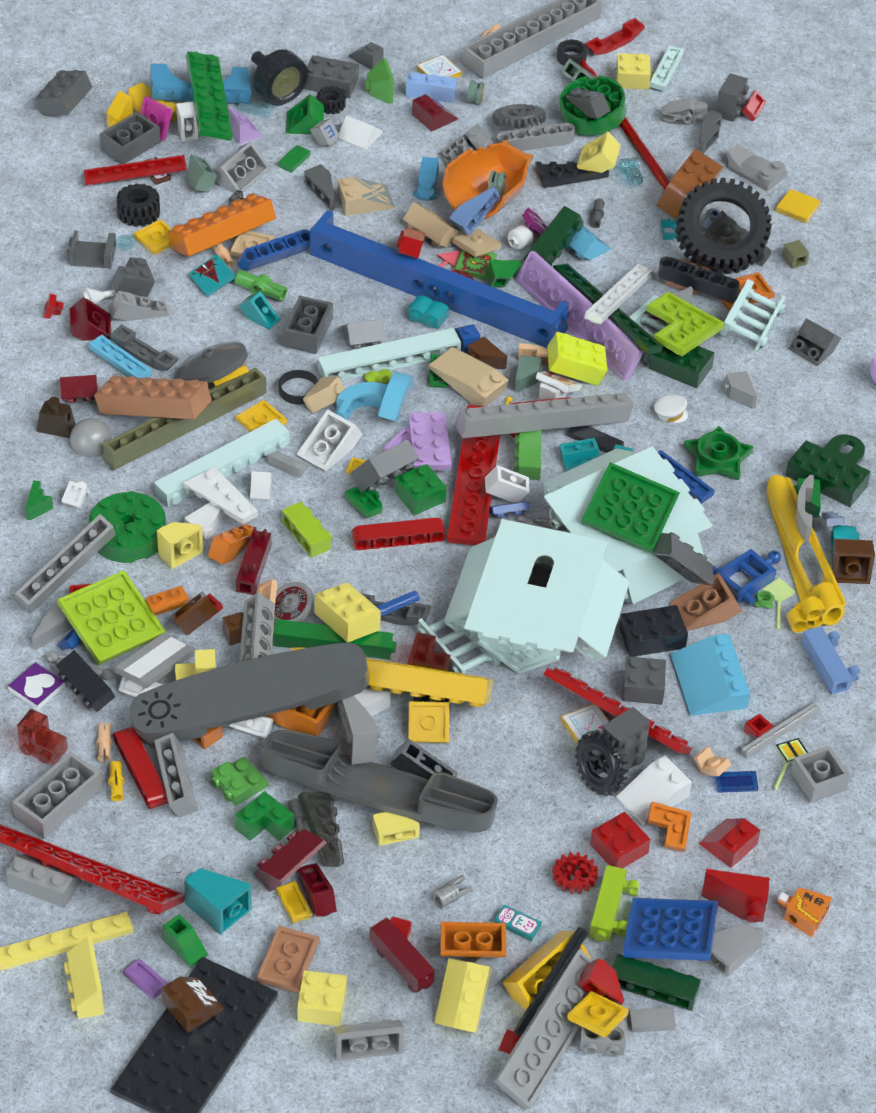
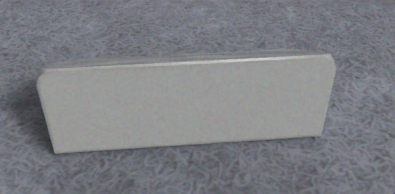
(287, 464)

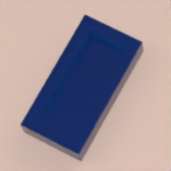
(737, 782)

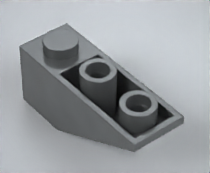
(589, 102)

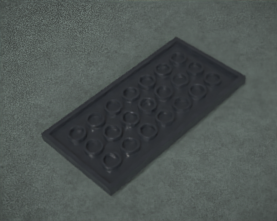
(183, 1069)

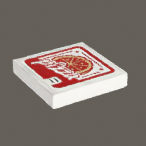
(558, 381)

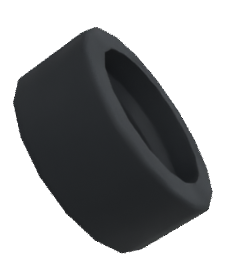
(571, 46)

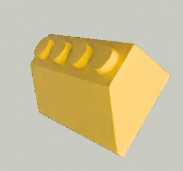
(529, 977)

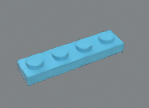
(119, 358)

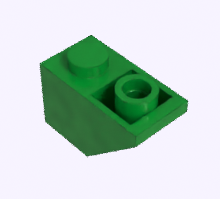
(501, 271)
(184, 940)

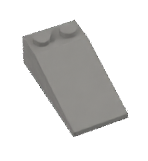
(357, 730)

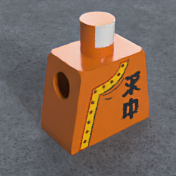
(805, 909)

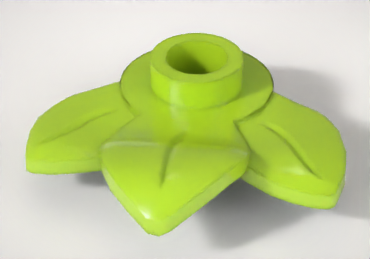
(382, 376)

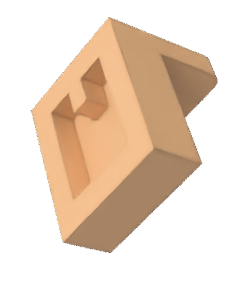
(711, 764)

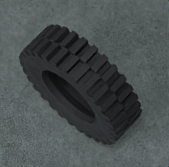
(712, 254)

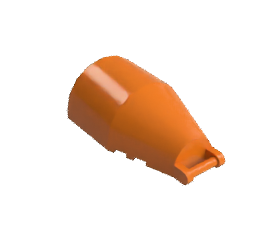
(470, 174)

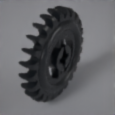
(607, 761)

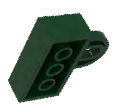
(838, 472)

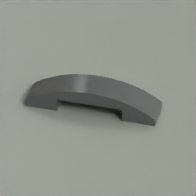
(141, 351)
(405, 615)

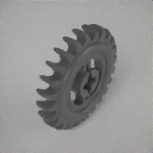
(519, 115)

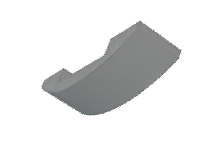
(803, 520)

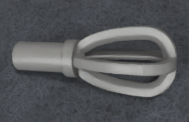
(532, 521)

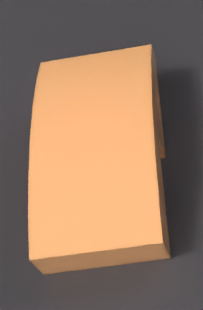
(534, 351)

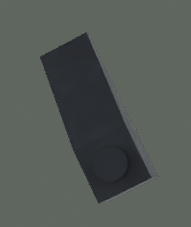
(418, 761)

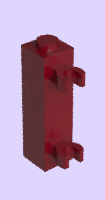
(253, 562)
(402, 955)

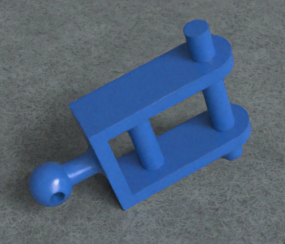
(742, 562)

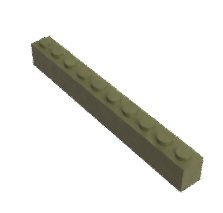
(164, 430)

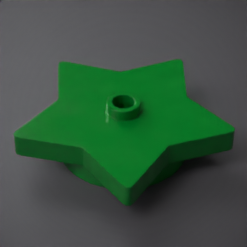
(718, 453)

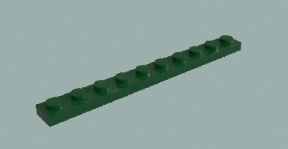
(618, 317)

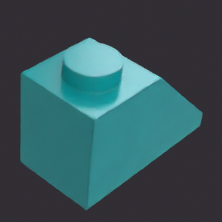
(259, 310)

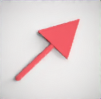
(450, 257)

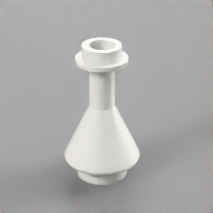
(96, 296)

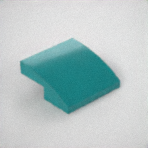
(578, 452)

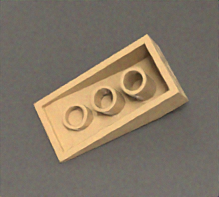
(469, 377)

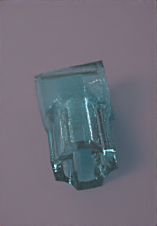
(631, 169)

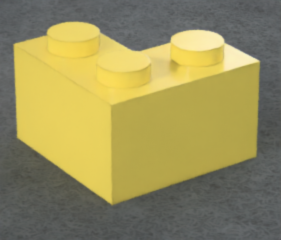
(203, 662)

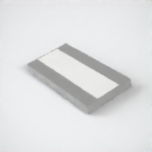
(154, 660)

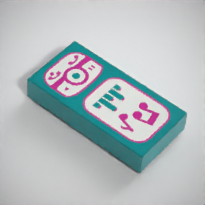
(518, 922)

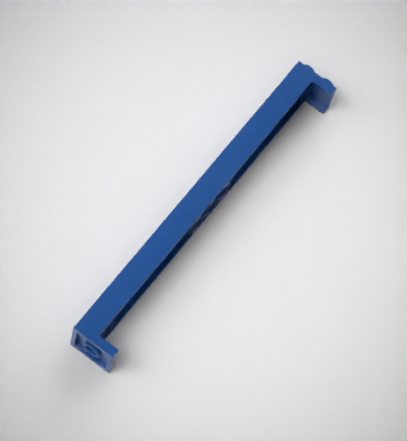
(437, 283)

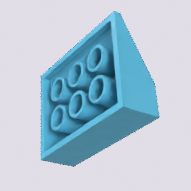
(711, 676)

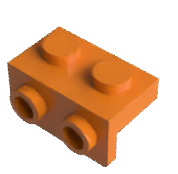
(167, 600)

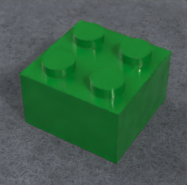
(420, 489)

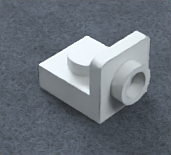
(75, 494)

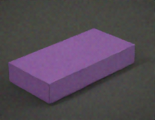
(145, 978)

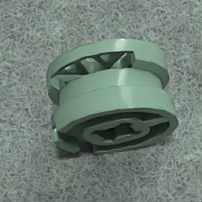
(475, 92)
(498, 181)

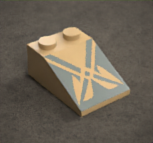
(363, 196)

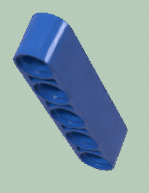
(274, 250)

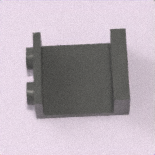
(91, 253)

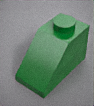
(814, 506)

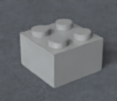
(820, 774)

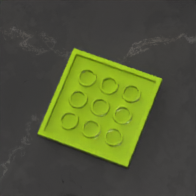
(111, 617)

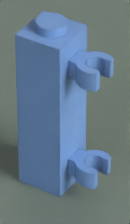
(827, 661)

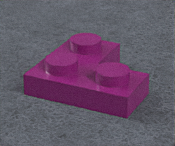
(534, 221)

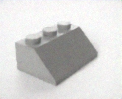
(241, 168)
(43, 882)
(368, 1040)

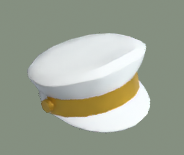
(671, 408)

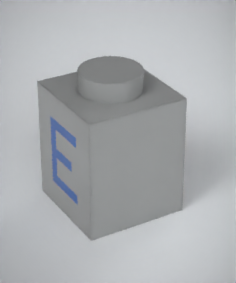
(325, 133)

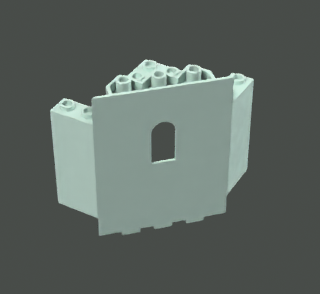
(573, 490)
(532, 623)

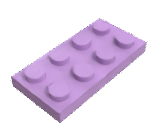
(430, 440)

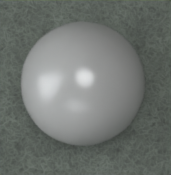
(88, 437)

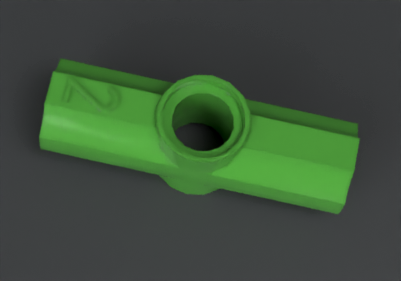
(261, 283)

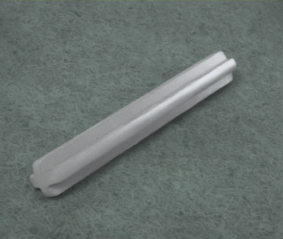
(779, 730)

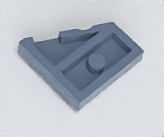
(828, 519)

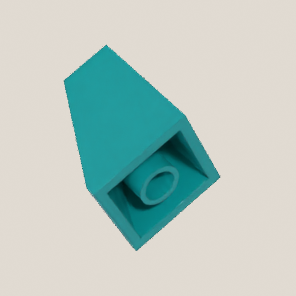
(217, 898)

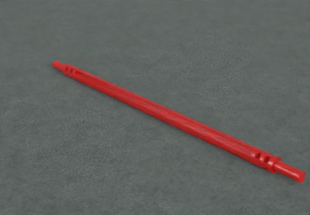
(639, 144)

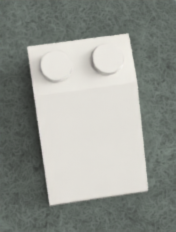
(329, 441)
(657, 783)

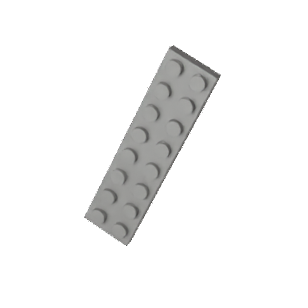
(544, 1037)

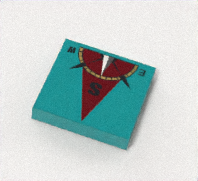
(212, 275)

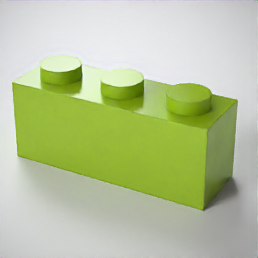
(306, 529)

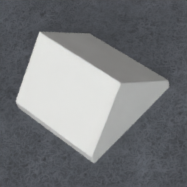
(358, 133)

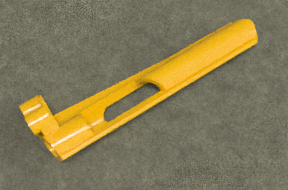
(817, 603)

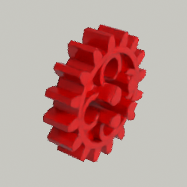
(567, 866)

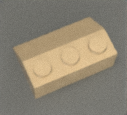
(432, 225)

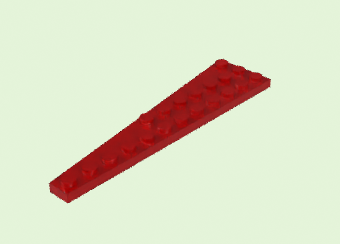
(137, 889)

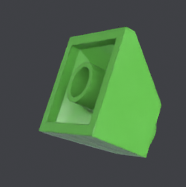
(380, 82)

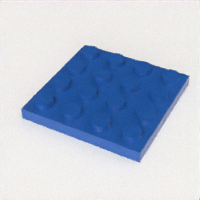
(671, 929)

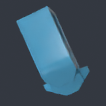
(427, 179)

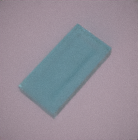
(256, 108)

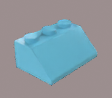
(587, 244)

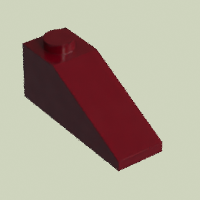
(318, 890)

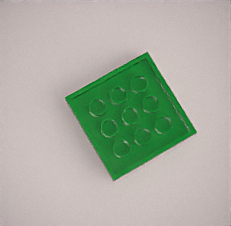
(630, 507)

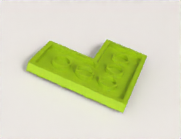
(687, 326)

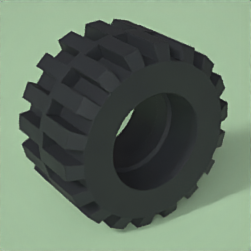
(138, 205)

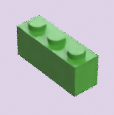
(528, 454)

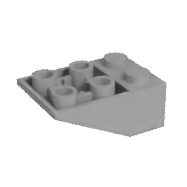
(471, 139)

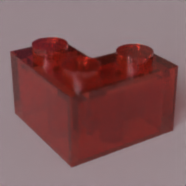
(424, 653)
(38, 740)

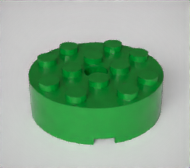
(585, 125)
(135, 525)

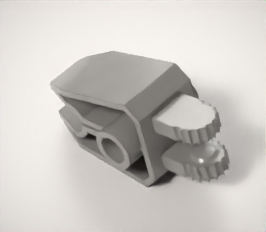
(684, 112)

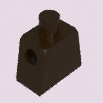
(55, 418)

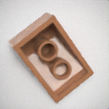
(707, 604)

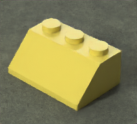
(84, 980)
(463, 995)

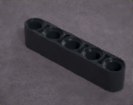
(699, 279)

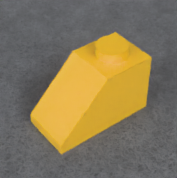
(119, 109)

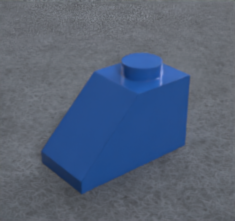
(467, 335)

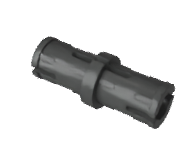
(597, 213)

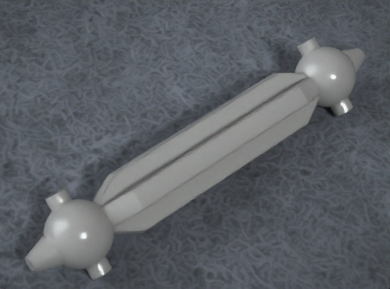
(107, 673)

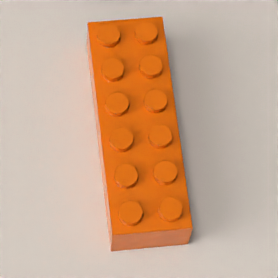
(221, 224)

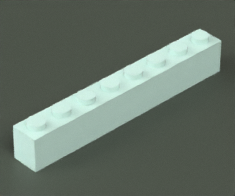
(388, 355)
(226, 460)

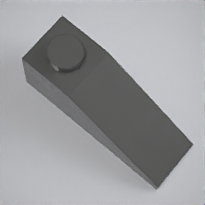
(320, 183)

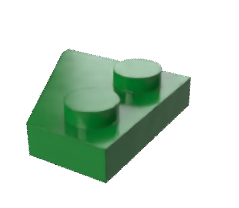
(366, 502)

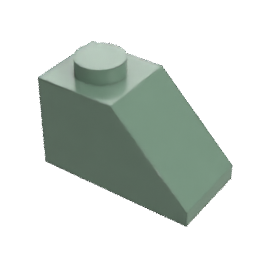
(200, 174)
(527, 371)

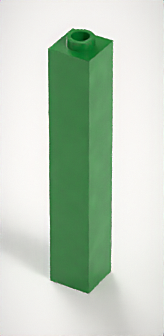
(307, 635)

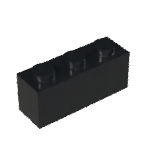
(84, 681)

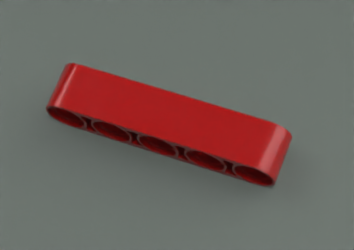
(398, 533)
(141, 767)

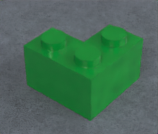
(263, 814)

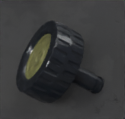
(279, 76)

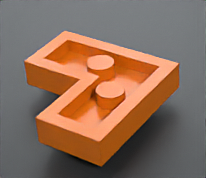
(676, 824)

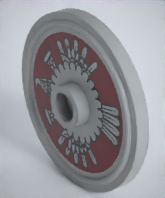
(293, 602)

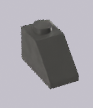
(368, 55)

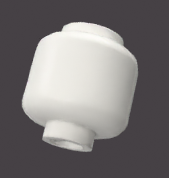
(520, 237)

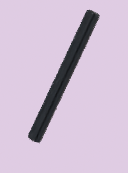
(555, 973)

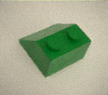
(304, 116)

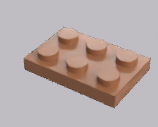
(287, 959)

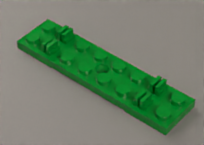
(209, 96)

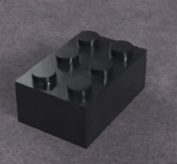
(653, 631)

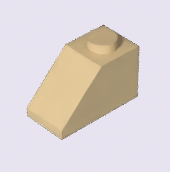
(323, 393)

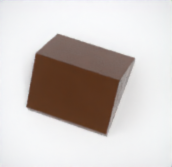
(194, 613)

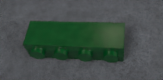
(557, 235)
(657, 982)

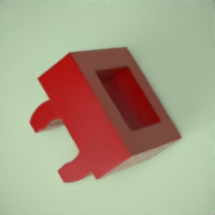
(52, 306)

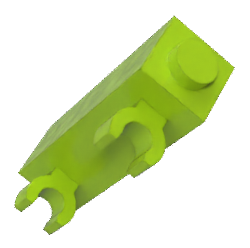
(608, 903)

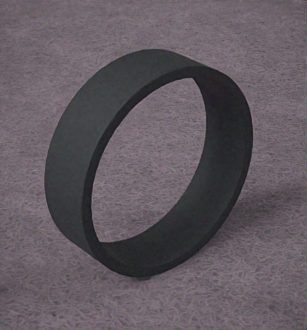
(291, 375)

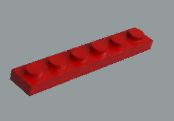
(135, 170)

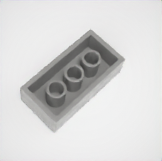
(57, 794)

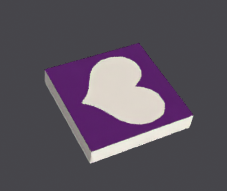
(36, 686)

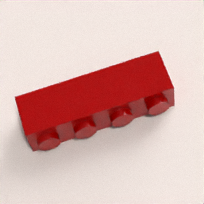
(410, 242)

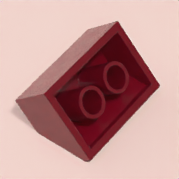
(288, 858)

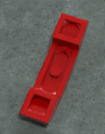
(629, 31)

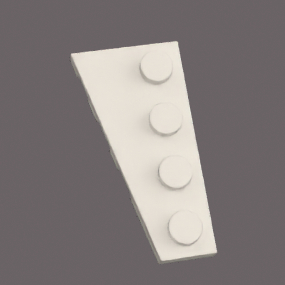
(221, 494)

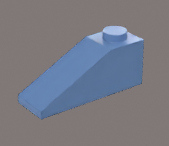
(472, 212)

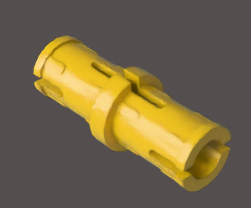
(116, 790)

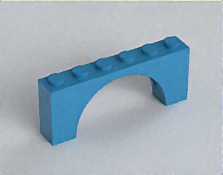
(169, 87)

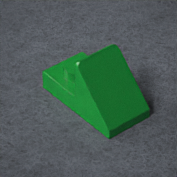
(37, 501)

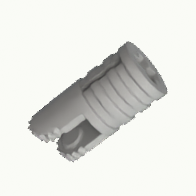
(450, 892)

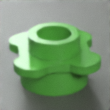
(764, 599)

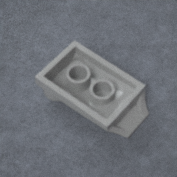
(755, 168)

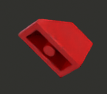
(601, 980)

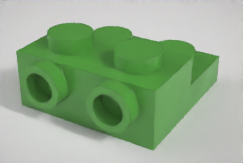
(238, 780)

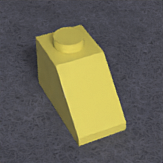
(394, 828)

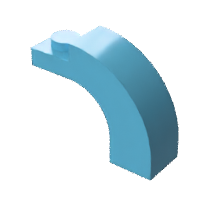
(395, 395)
(358, 396)

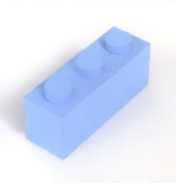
(437, 87)

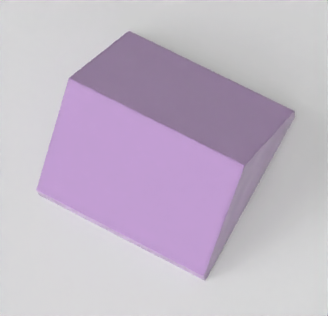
(242, 127)

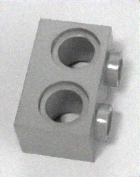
(604, 1045)

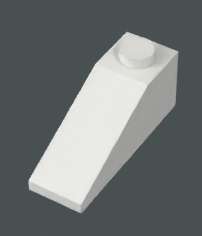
(208, 518)

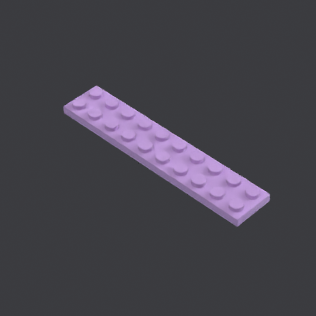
(551, 288)

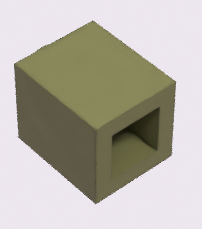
(795, 254)

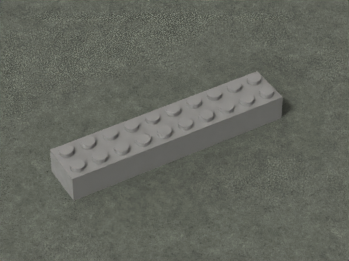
(528, 34)

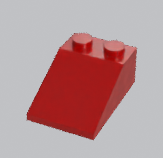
(737, 893)

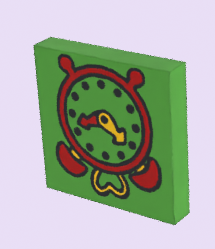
(474, 265)

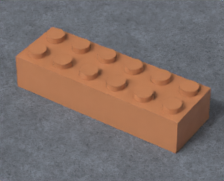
(153, 397)

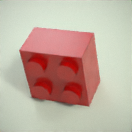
(620, 841)

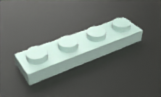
(666, 68)

